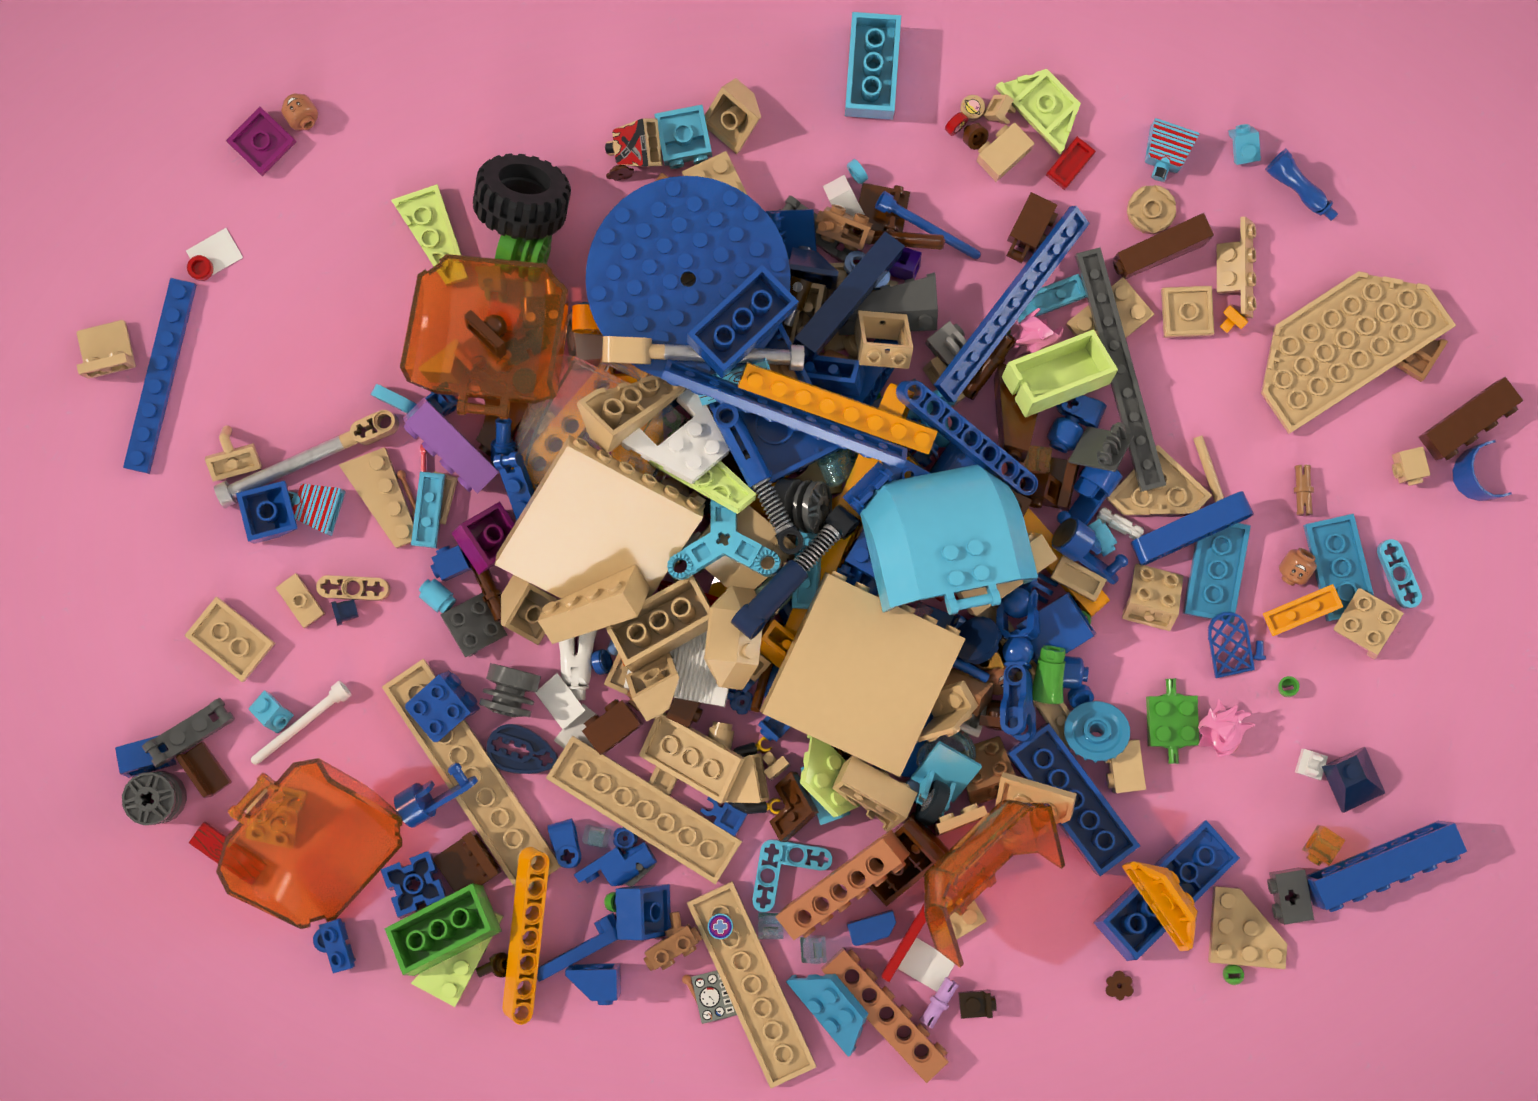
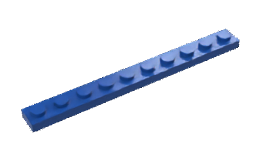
(1011, 304)
(774, 411)

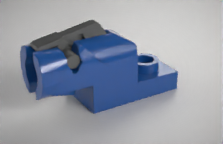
(620, 867)

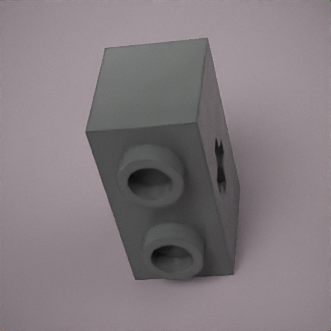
(1299, 906)

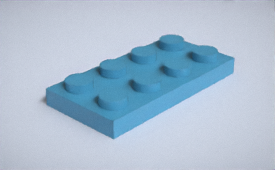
(1338, 558)
(1217, 573)

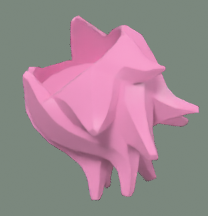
(1035, 335)
(1223, 729)

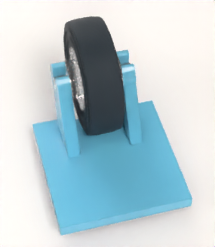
(941, 781)

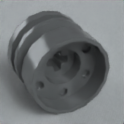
(806, 503)
(510, 690)
(166, 791)

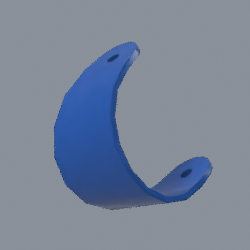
(1465, 477)

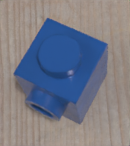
(450, 563)

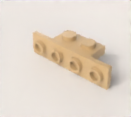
(1236, 267)

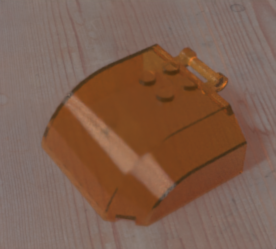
(453, 361)
(307, 843)
(971, 863)

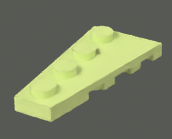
(429, 222)
(720, 486)
(452, 976)

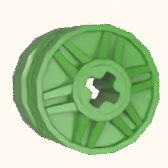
(524, 250)

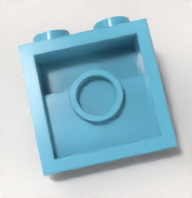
(683, 136)

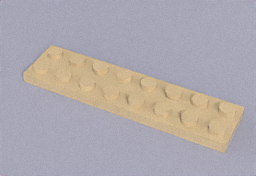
(644, 809)
(753, 988)

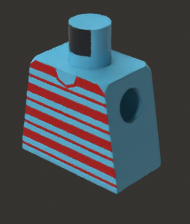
(1168, 147)
(317, 506)

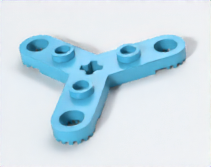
(707, 550)

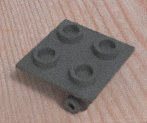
(1102, 447)
(473, 625)

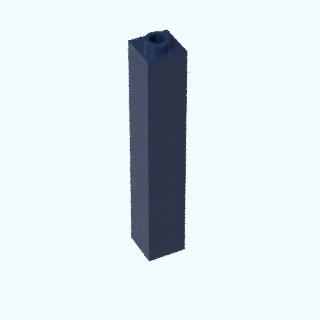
(849, 295)

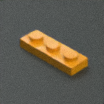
(1303, 610)

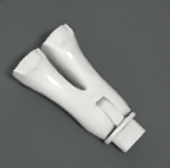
(577, 668)

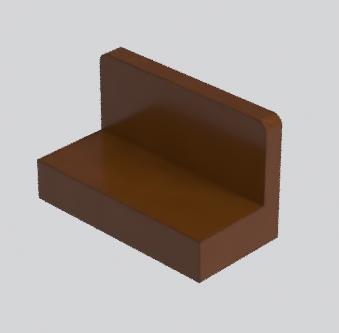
(1067, 475)
(204, 770)

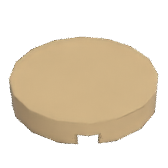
(1151, 209)

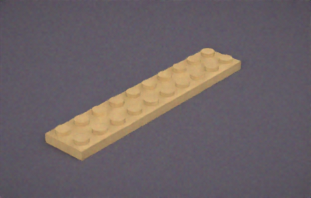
(490, 802)

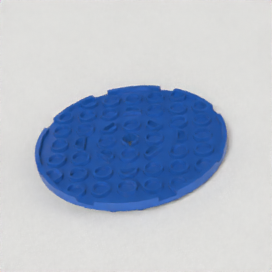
(661, 235)

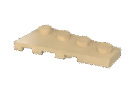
(381, 492)

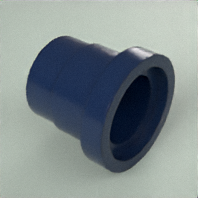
(344, 611)

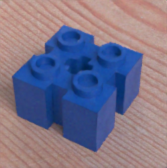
(399, 879)

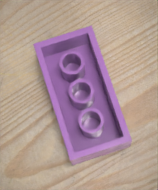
(447, 442)

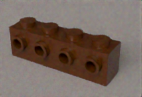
(1470, 419)

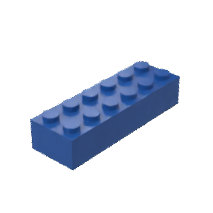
(1094, 824)
(1384, 865)

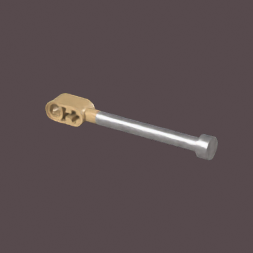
(641, 351)
(227, 492)

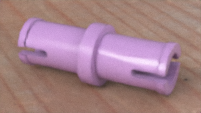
(939, 1002)

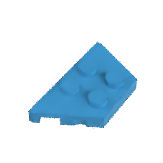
(832, 1006)

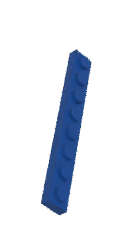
(159, 375)

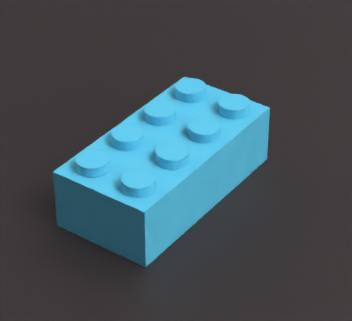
(872, 65)

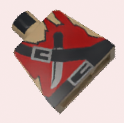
(636, 143)

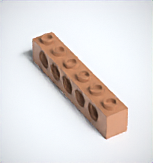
(886, 848)
(925, 1066)

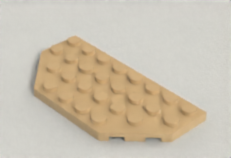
(1346, 343)

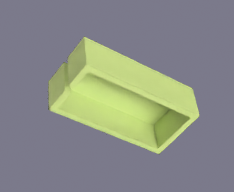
(1059, 373)

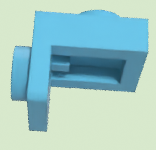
(1245, 144)
(270, 712)

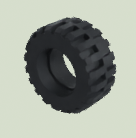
(521, 196)

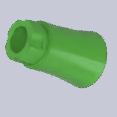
(1049, 675)

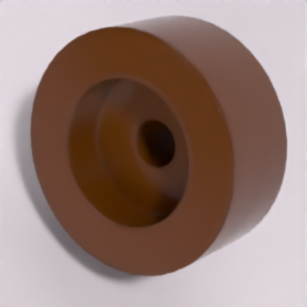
(975, 136)

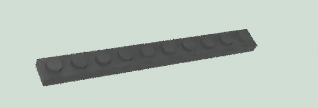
(1124, 384)

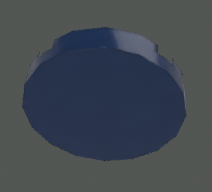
(980, 641)

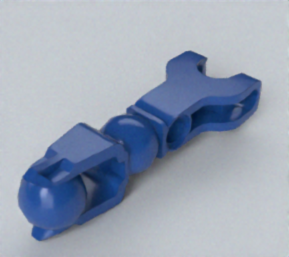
(1018, 652)

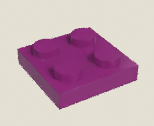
(261, 141)

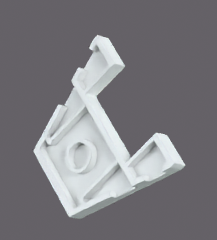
(690, 449)

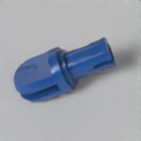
(503, 443)

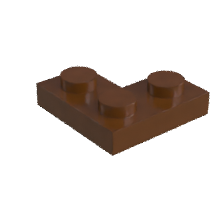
(798, 807)

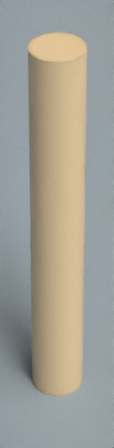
(1208, 468)

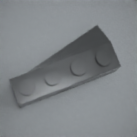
(912, 298)

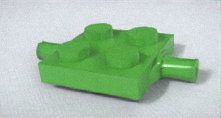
(1172, 721)

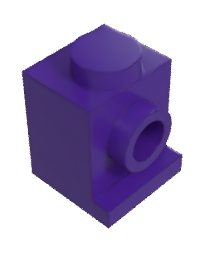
(907, 265)

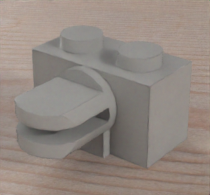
(946, 342)

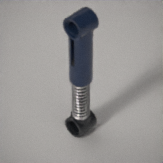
(754, 616)

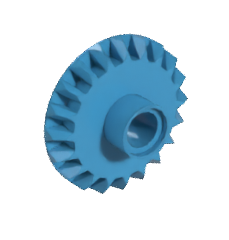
(1099, 718)

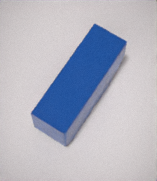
(871, 928)

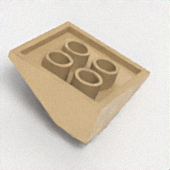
(757, 528)

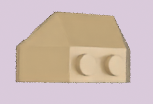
(728, 651)

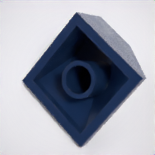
(812, 267)
(1353, 779)

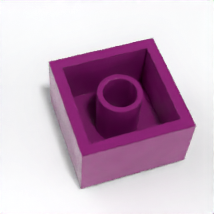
(483, 536)

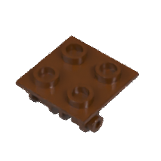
(882, 221)

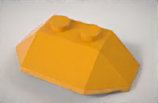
(1167, 901)

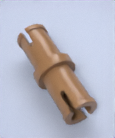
(1303, 490)

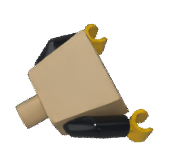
(750, 786)

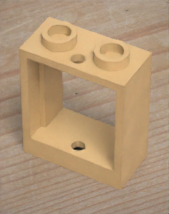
(895, 328)

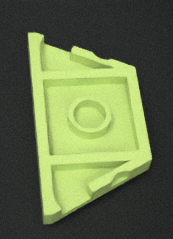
(1043, 105)
(819, 774)

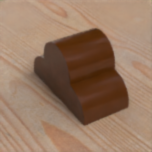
(924, 851)

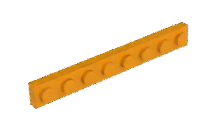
(837, 408)

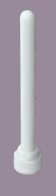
(338, 693)

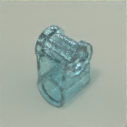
(837, 466)

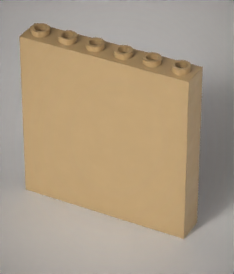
(596, 521)
(862, 674)

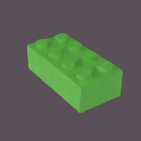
(443, 929)

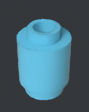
(1104, 536)
(436, 596)

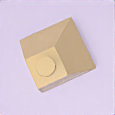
(733, 114)
(522, 607)
(654, 686)

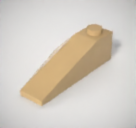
(621, 410)

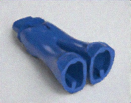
(1287, 172)

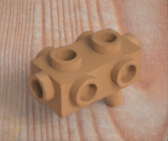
(838, 226)
(678, 941)

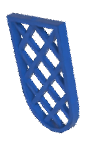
(1250, 667)

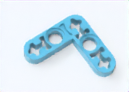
(783, 858)

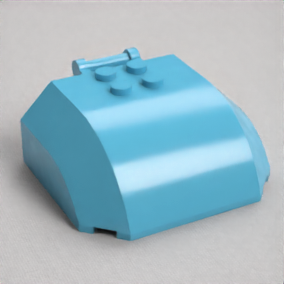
(946, 538)

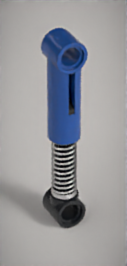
(757, 476)

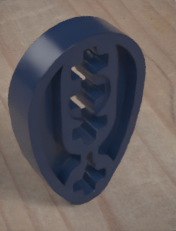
(513, 763)

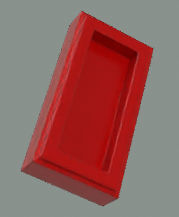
(1070, 163)

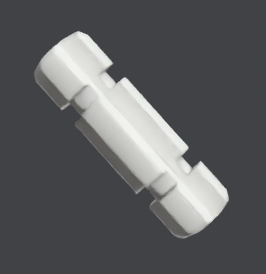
(1120, 523)

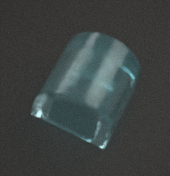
(596, 836)
(769, 926)
(813, 949)

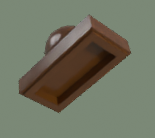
(488, 331)

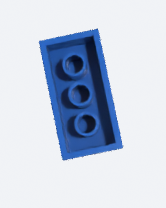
(742, 321)

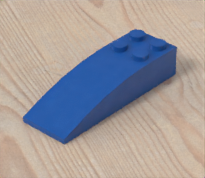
(1198, 864)

